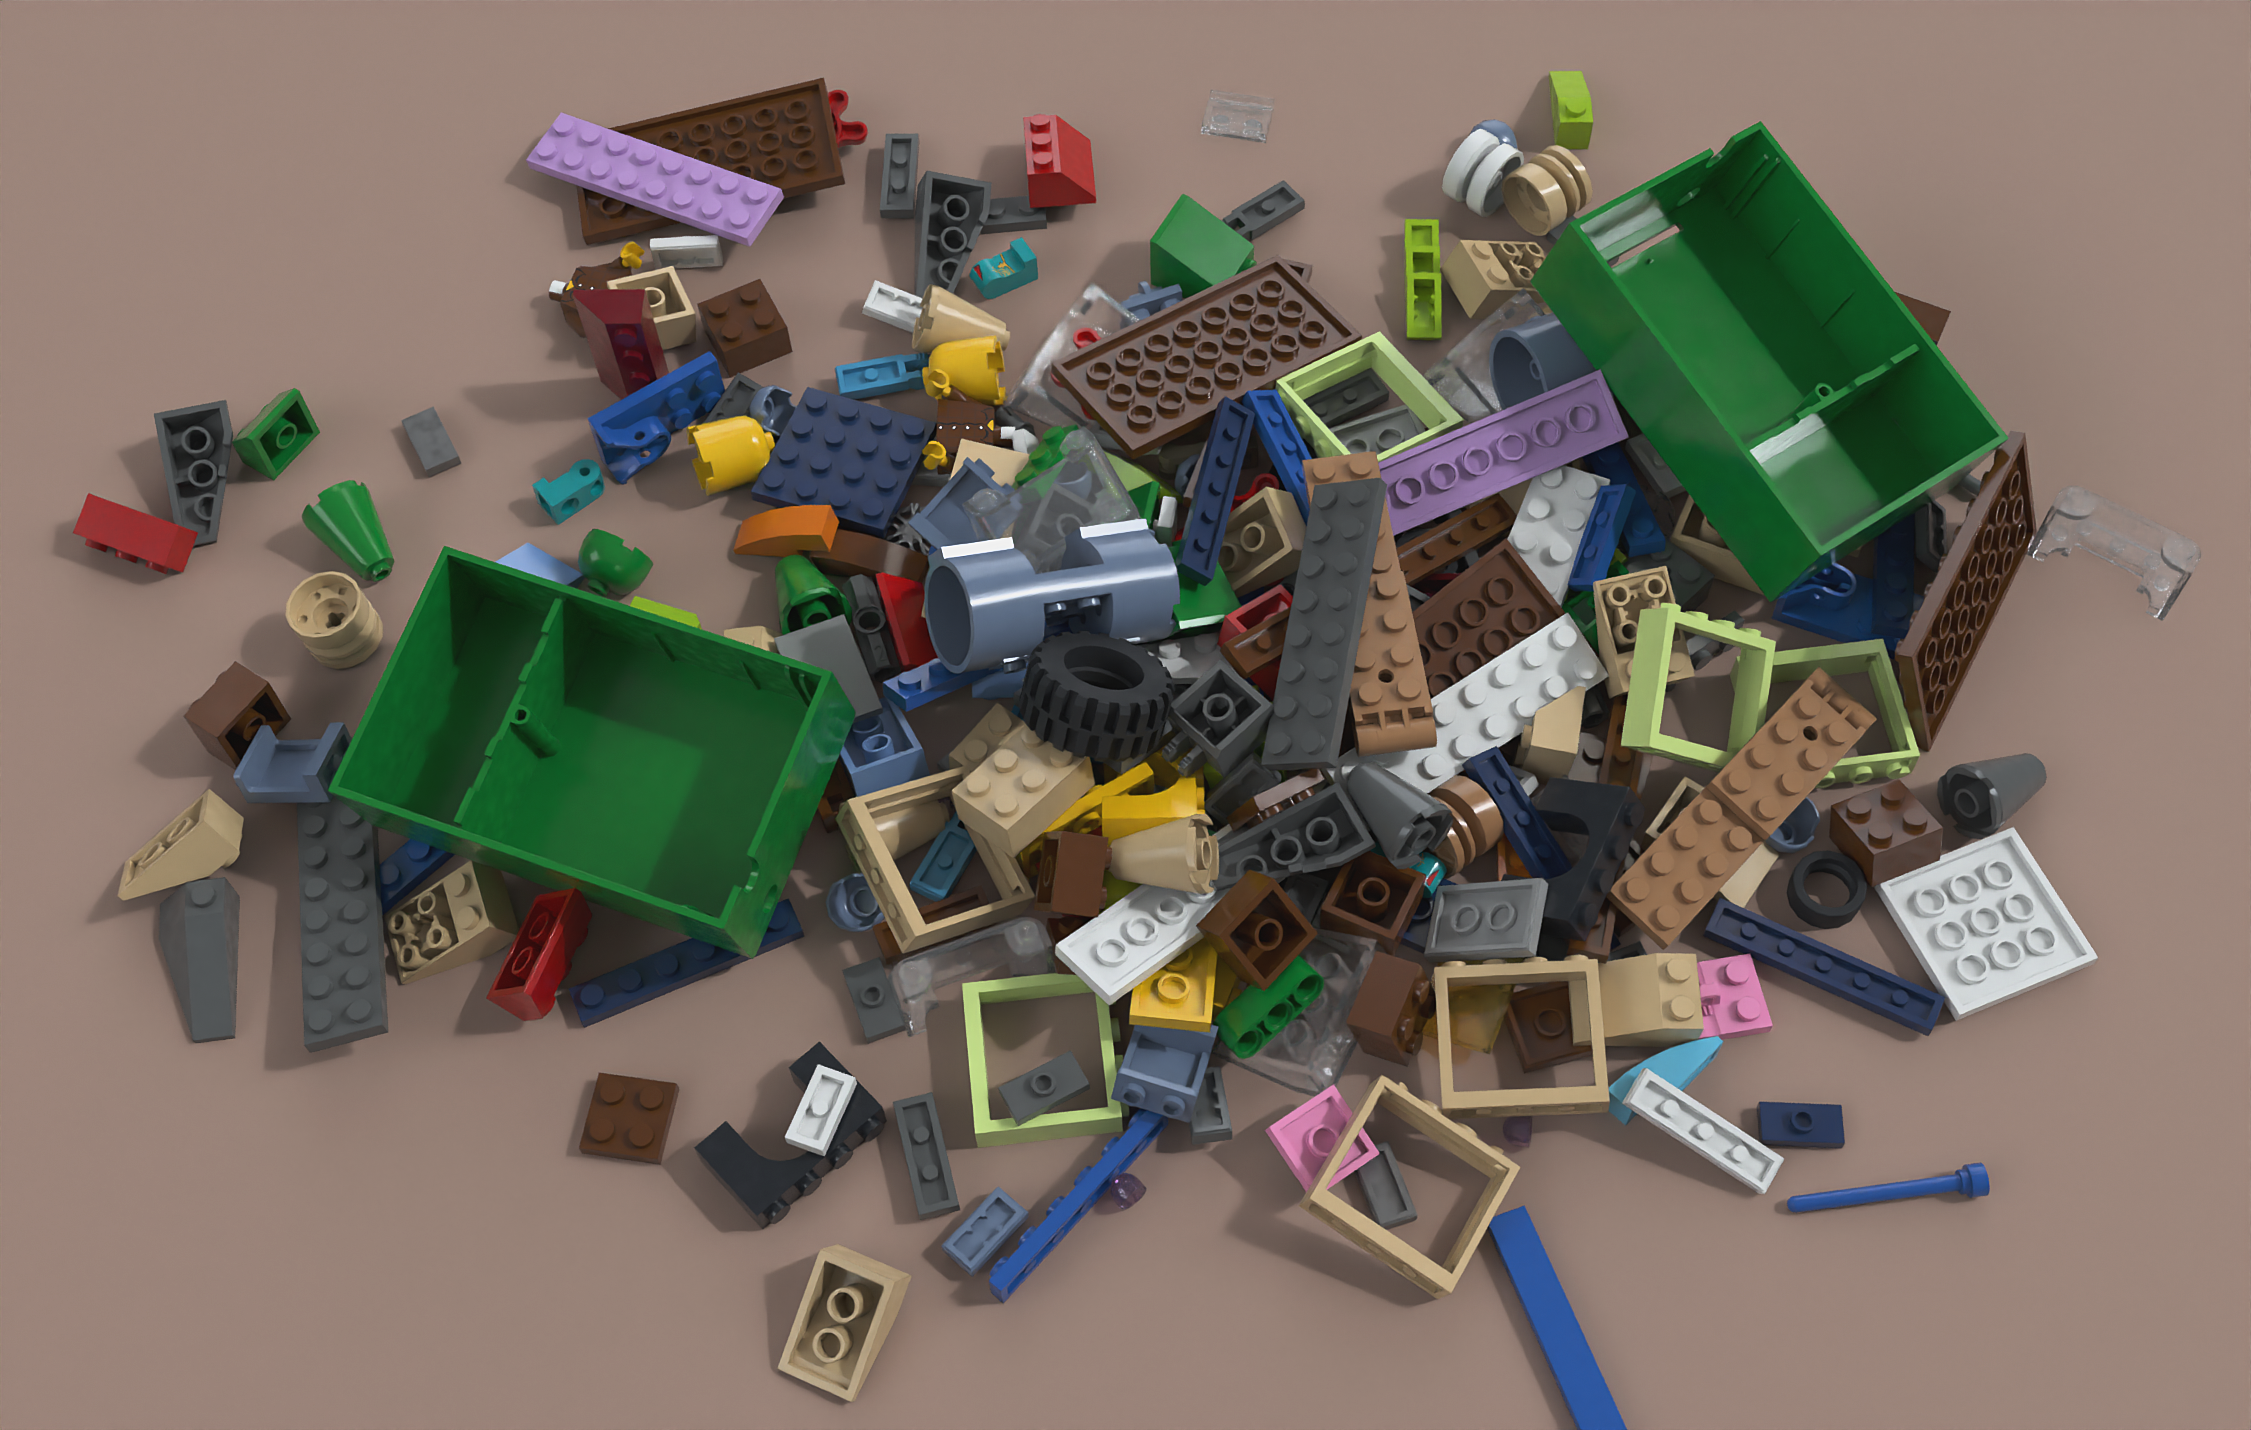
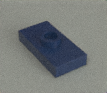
(1800, 1124)

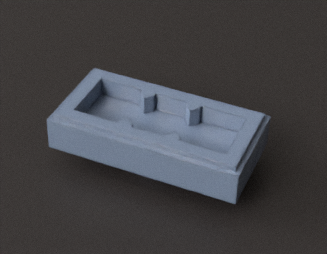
(985, 1231)

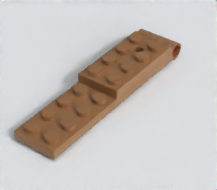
(1399, 712)
(1740, 808)

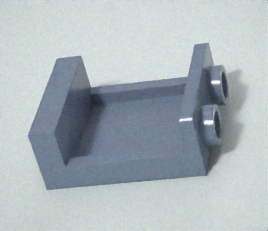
(944, 518)
(291, 768)
(1164, 1070)

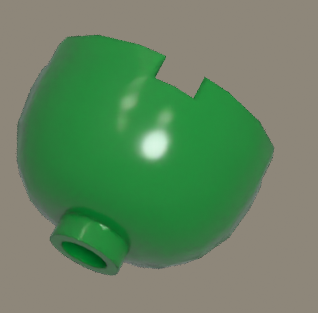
(611, 565)

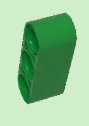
(1260, 1015)

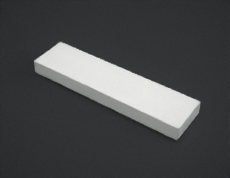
(1703, 1131)

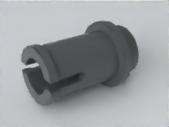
(1011, 419)

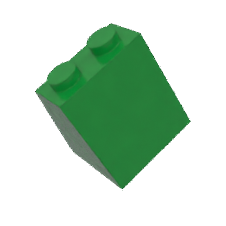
(1196, 249)
(1200, 606)

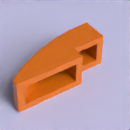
(788, 531)

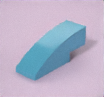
(1675, 1065)

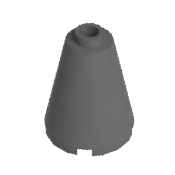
(1989, 792)
(1398, 813)

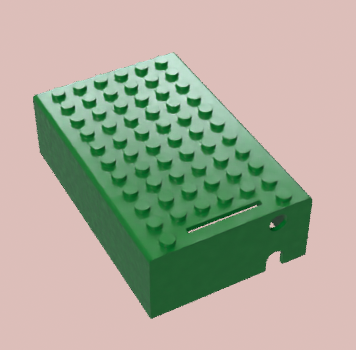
(1765, 359)
(597, 749)

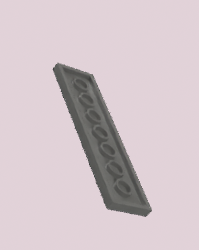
(1324, 626)
(340, 926)

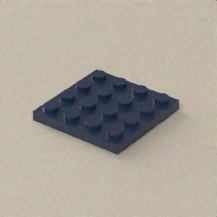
(845, 458)

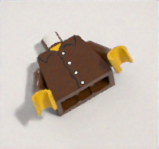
(593, 278)
(959, 419)

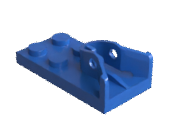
(653, 413)
(1835, 606)

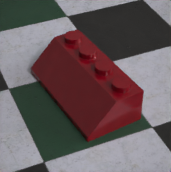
(621, 338)

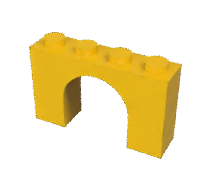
(1141, 812)

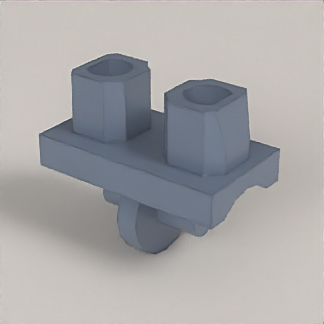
(1153, 300)

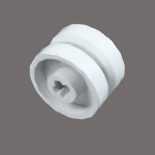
(1479, 170)

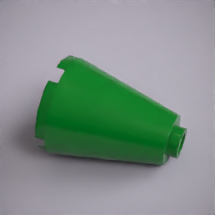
(351, 529)
(806, 595)

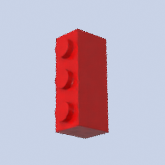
(134, 534)

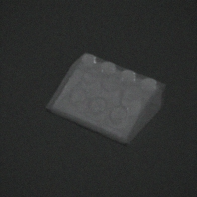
(1317, 1043)

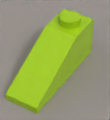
(1570, 109)

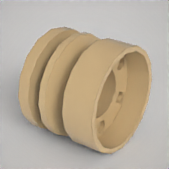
(1547, 190)
(334, 619)

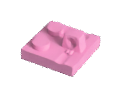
(1732, 998)
(1310, 1134)

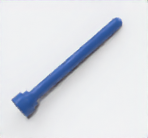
(1969, 1180)

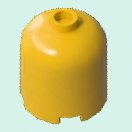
(971, 368)
(729, 452)

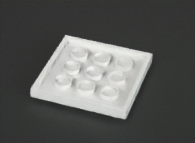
(1986, 923)

